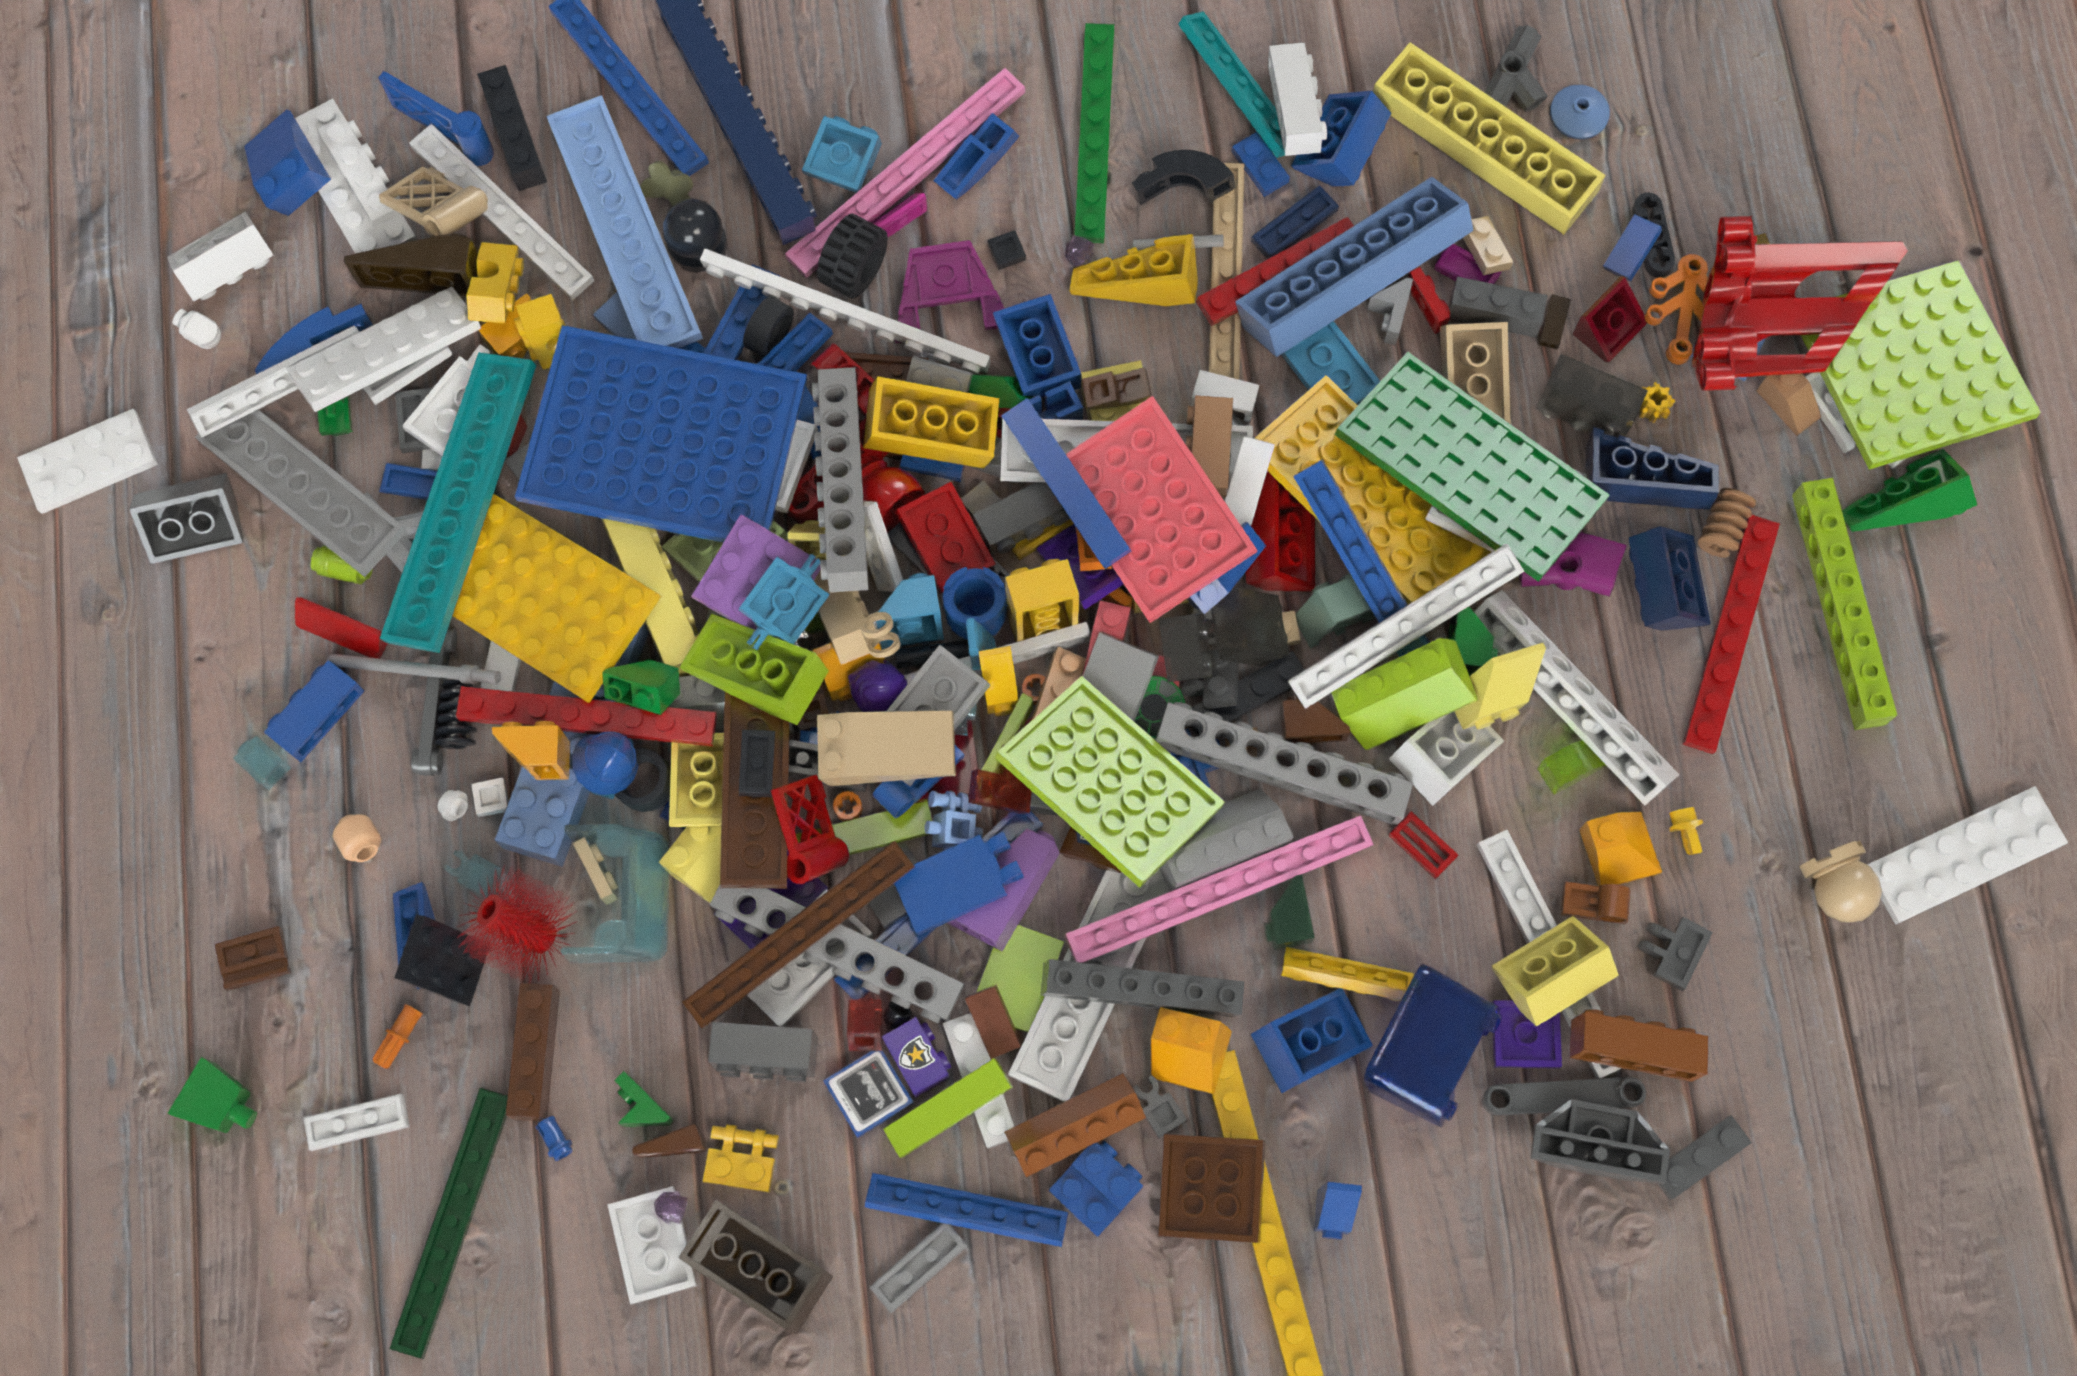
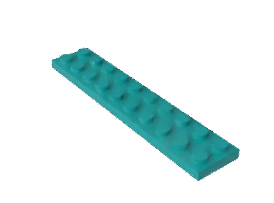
(458, 502)

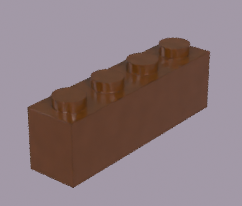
(533, 1052)

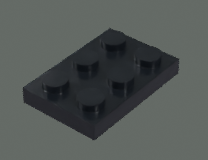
(438, 963)

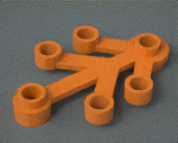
(1686, 301)

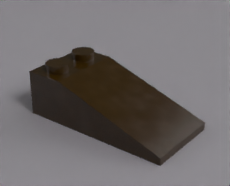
(417, 265)
(755, 1267)

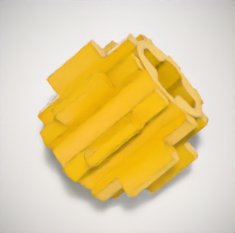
(1656, 403)

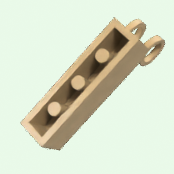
(852, 627)

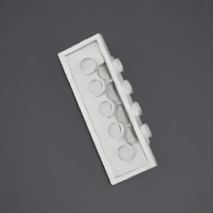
(354, 181)

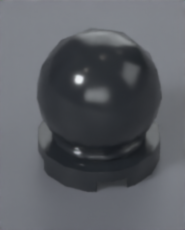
(690, 229)

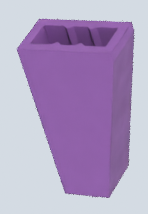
(999, 919)

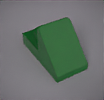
(646, 1110)

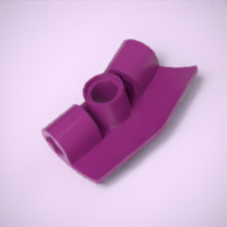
(1593, 563)

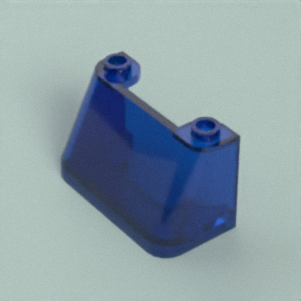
(1430, 1045)

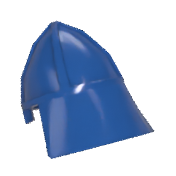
(604, 762)

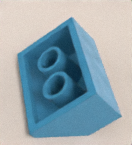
(914, 612)

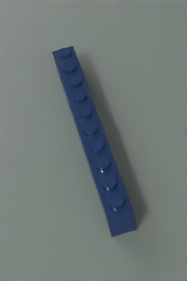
(738, 119)

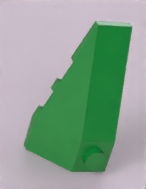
(1928, 491)

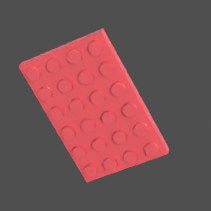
(1162, 509)

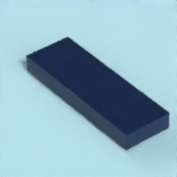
(1295, 223)

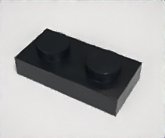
(756, 763)

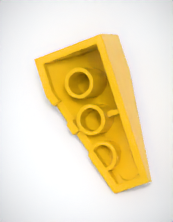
(1152, 276)

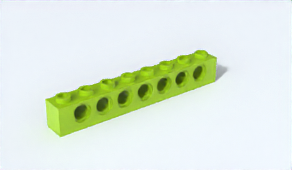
(1844, 604)

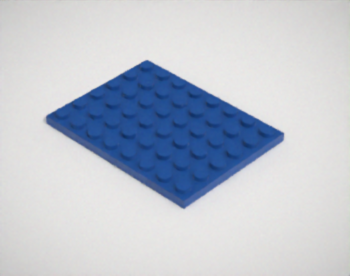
(660, 435)

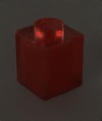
(865, 1024)

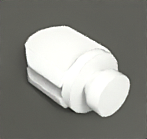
(197, 328)

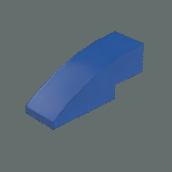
(976, 156)

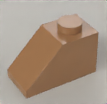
(1791, 400)

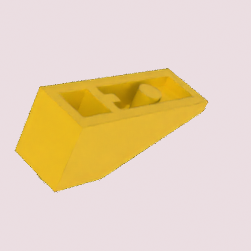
(998, 671)

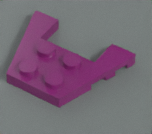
(943, 277)

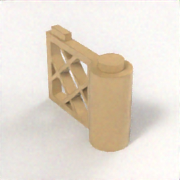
(445, 213)

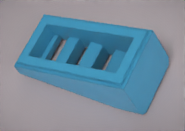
(978, 640)

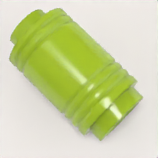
(330, 565)

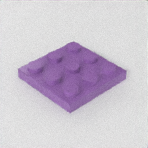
(740, 565)

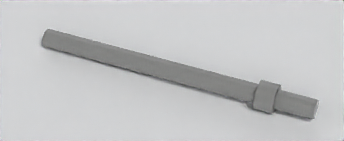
(466, 673)

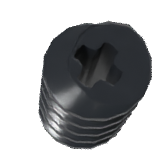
(452, 731)

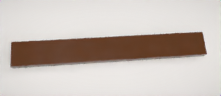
(798, 935)

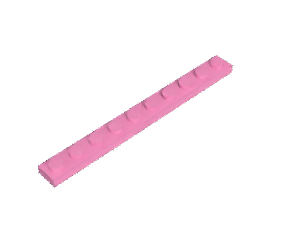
(911, 165)
(1218, 890)

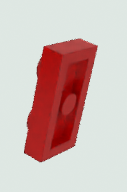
(1423, 291)

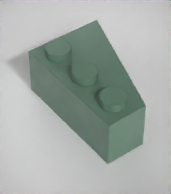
(1332, 609)

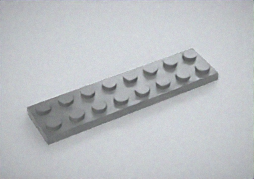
(306, 489)

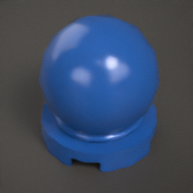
(975, 595)

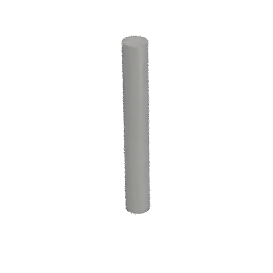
(1199, 241)

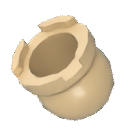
(1844, 884)

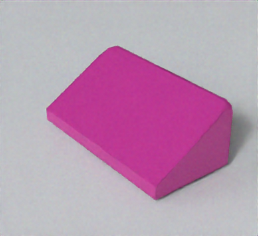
(902, 214)

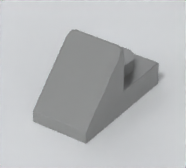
(1392, 303)

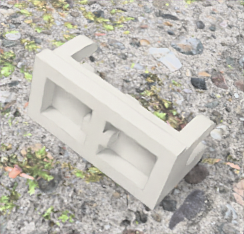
(1216, 385)

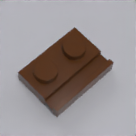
(252, 958)

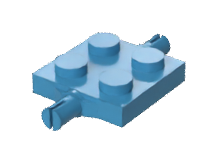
(783, 601)

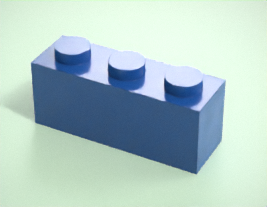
(313, 710)

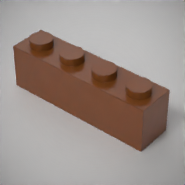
(1639, 1045)
(1075, 1124)

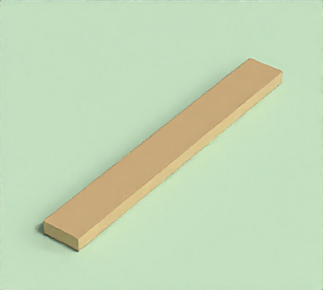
(1225, 265)

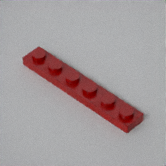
(1220, 301)

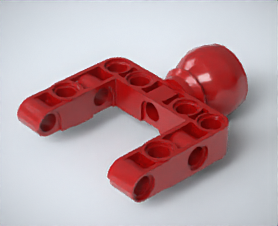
(881, 484)

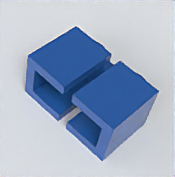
(1059, 404)

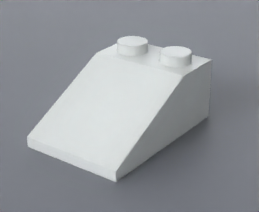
(1443, 755)

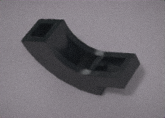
(1187, 169)

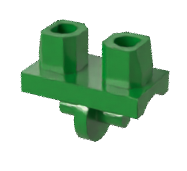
(336, 418)

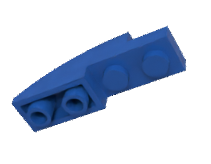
(313, 331)

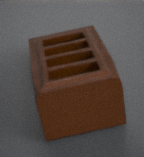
(678, 1142)

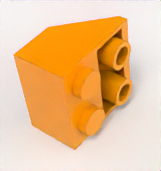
(538, 748)

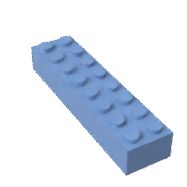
(1354, 266)
(542, 808)

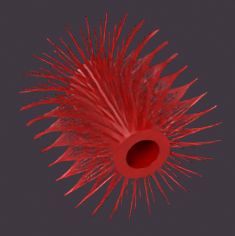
(516, 924)

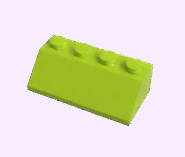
(1405, 693)

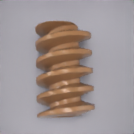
(1724, 522)

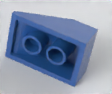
(284, 165)
(1311, 1039)

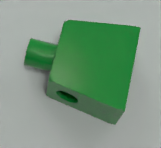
(213, 1099)

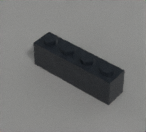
(512, 128)

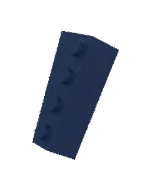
(1648, 474)

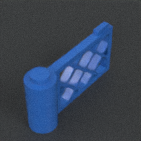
(461, 128)

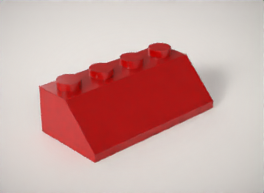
(1289, 539)

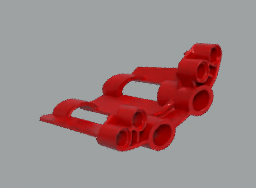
(1754, 298)

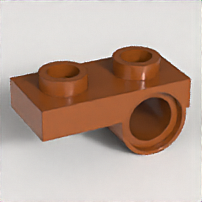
(1596, 903)

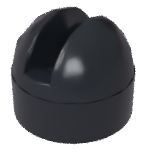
(896, 1015)

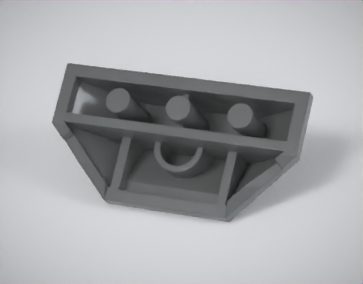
(1601, 1143)

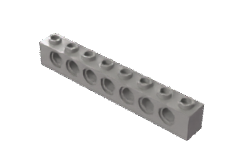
(841, 481)
(1266, 769)
(946, 989)

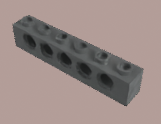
(1142, 988)

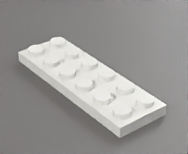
(382, 349)
(1967, 854)

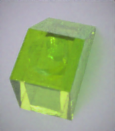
(1569, 766)

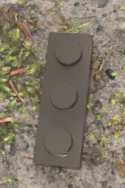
(1703, 1156)

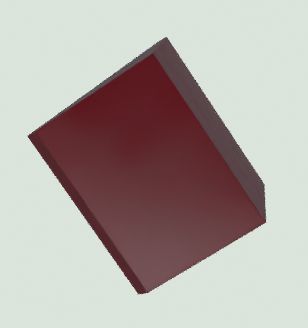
(1611, 321)

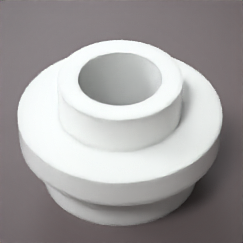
(453, 804)

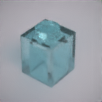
(261, 762)

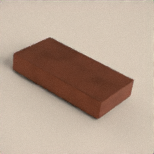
(993, 1021)

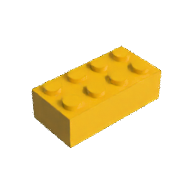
(931, 422)
(1041, 599)

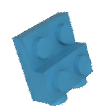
(842, 153)

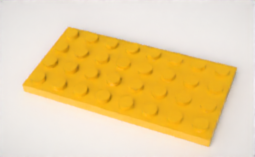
(1391, 514)
(550, 600)

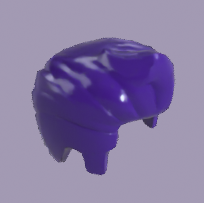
(876, 686)

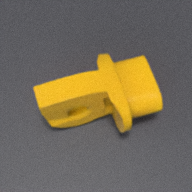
(1686, 821)

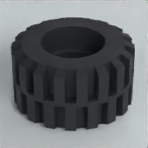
(852, 256)

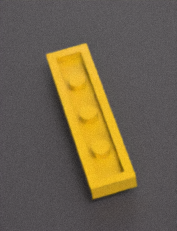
(1345, 974)

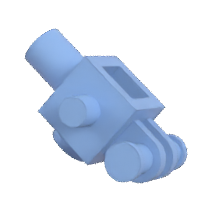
(954, 822)

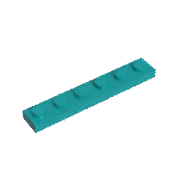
(1234, 78)

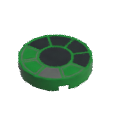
(1154, 703)

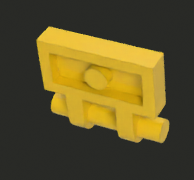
(740, 1169)

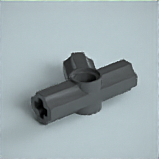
(1522, 82)

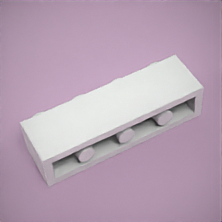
(1295, 99)

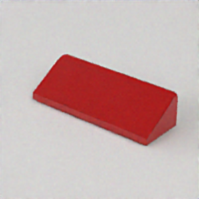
(338, 628)

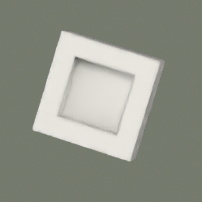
(490, 797)

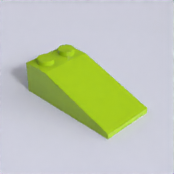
(773, 678)

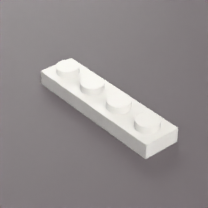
(970, 1055)

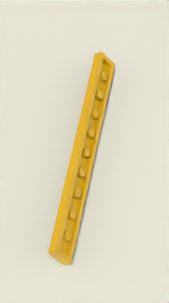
(1273, 1251)

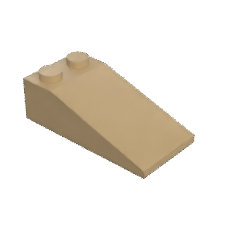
(1478, 362)
(885, 746)

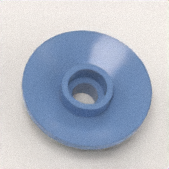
(1579, 122)

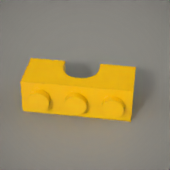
(494, 290)
(540, 328)

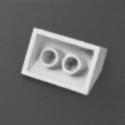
(220, 257)

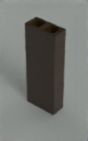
(1554, 321)

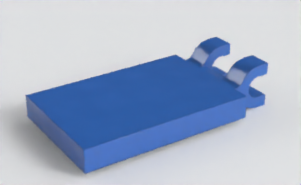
(956, 882)

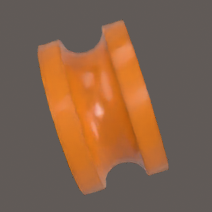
(1029, 680)
(838, 803)

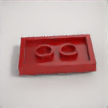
(944, 534)

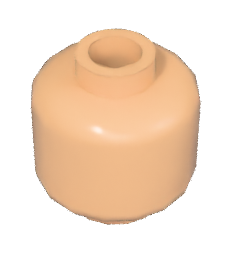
(357, 838)

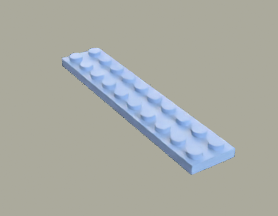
(623, 225)

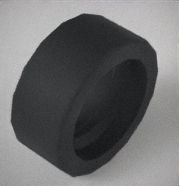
(768, 326)
(661, 792)

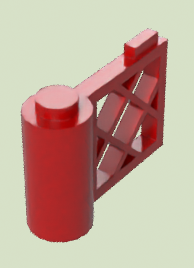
(812, 855)

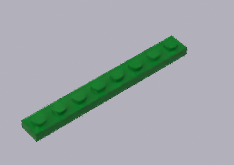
(1094, 132)

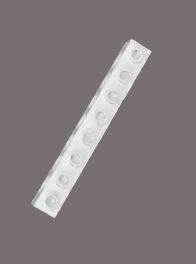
(1580, 702)

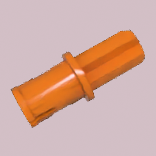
(396, 1036)

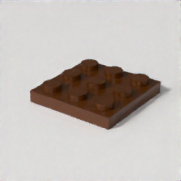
(1212, 1188)

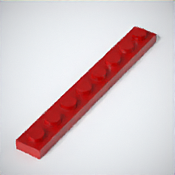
(1731, 635)
(583, 717)

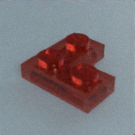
(999, 791)

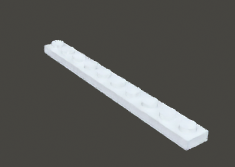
(834, 308)

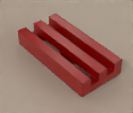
(1414, 853)

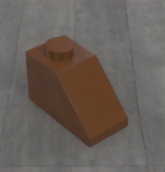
(1311, 724)

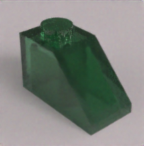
(1290, 919)

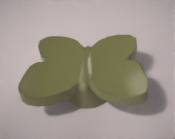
(663, 182)

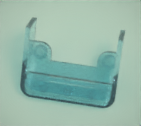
(645, 896)

